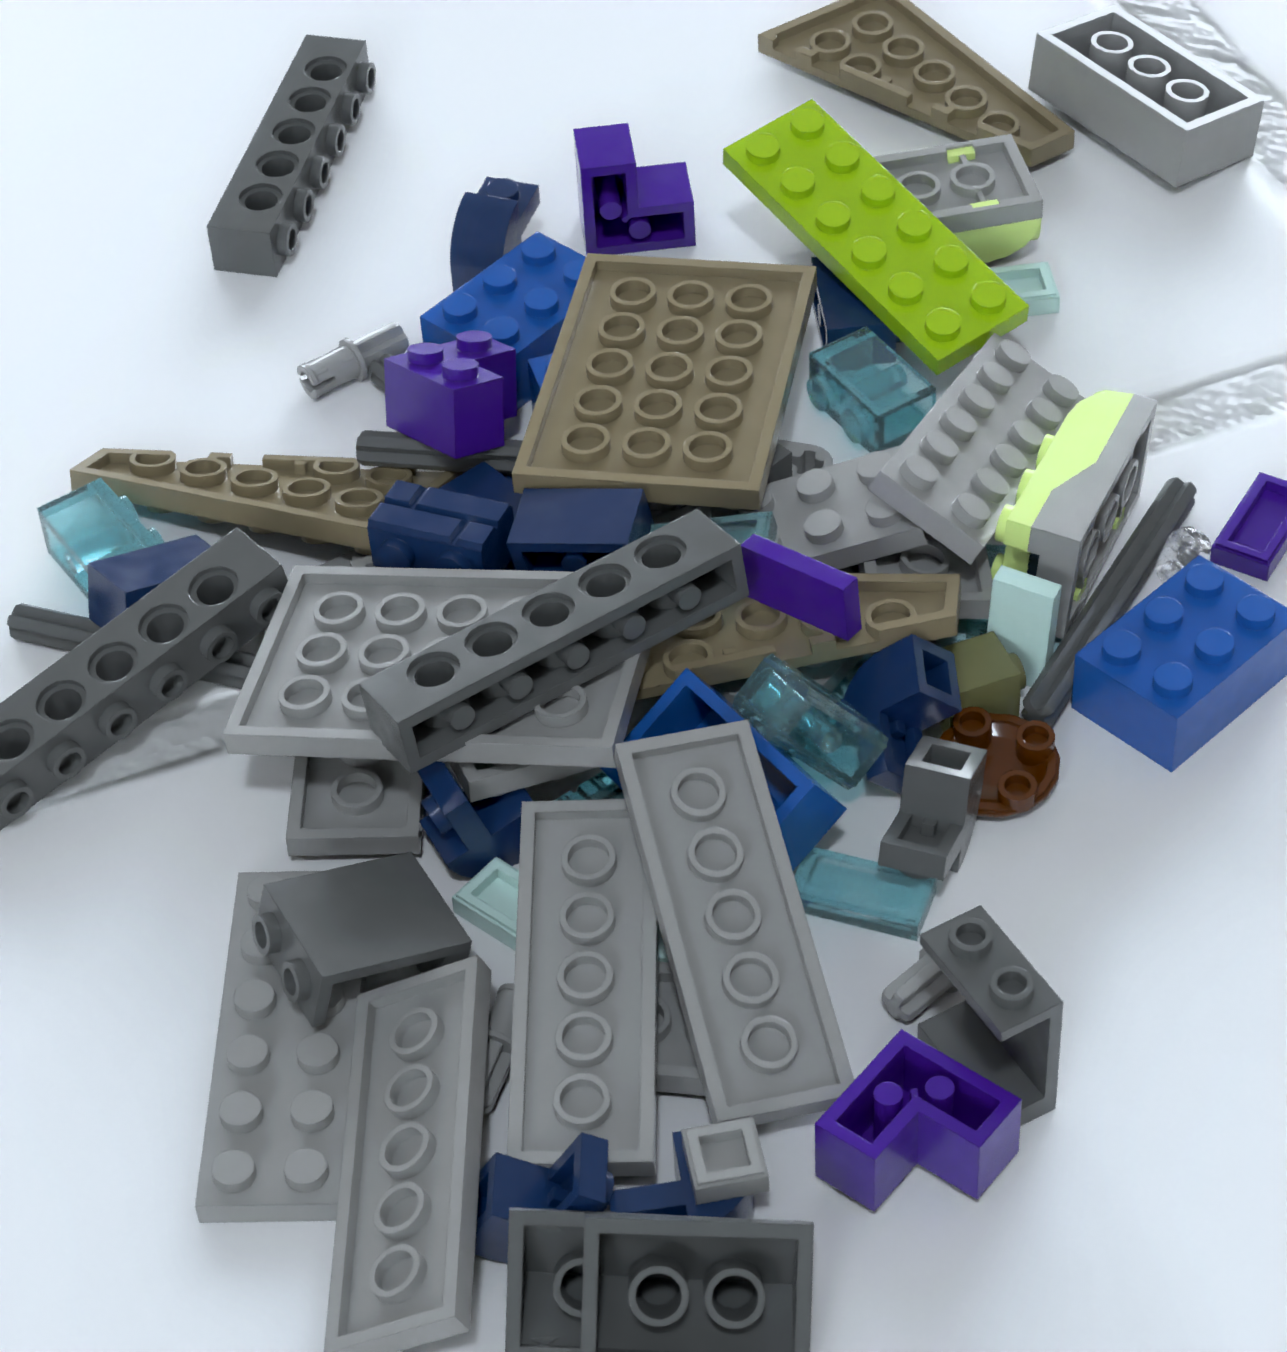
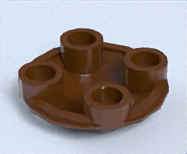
(1019, 761)

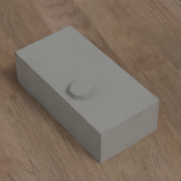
(1145, 95)

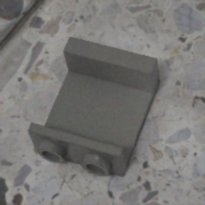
(354, 926)
(1009, 1012)

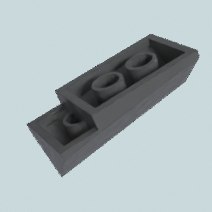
(656, 1283)

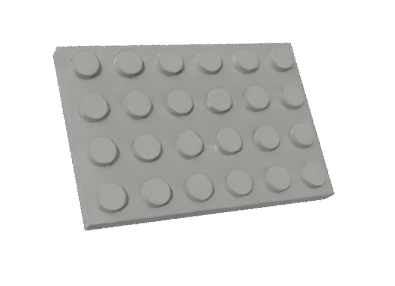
(357, 621)

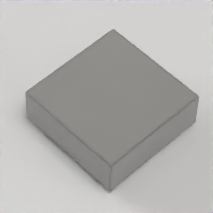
(725, 1160)

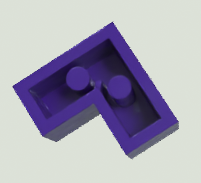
(625, 204)
(453, 393)
(912, 1111)

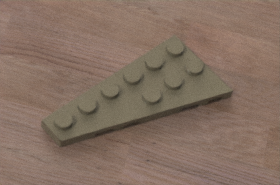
(917, 68)
(287, 494)
(740, 636)

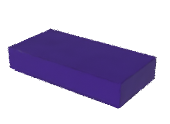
(1256, 531)
(802, 587)

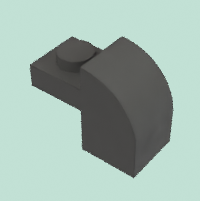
(935, 809)

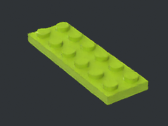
(875, 236)

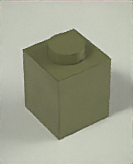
(987, 676)

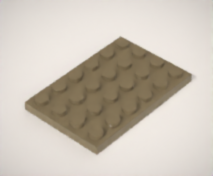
(669, 380)

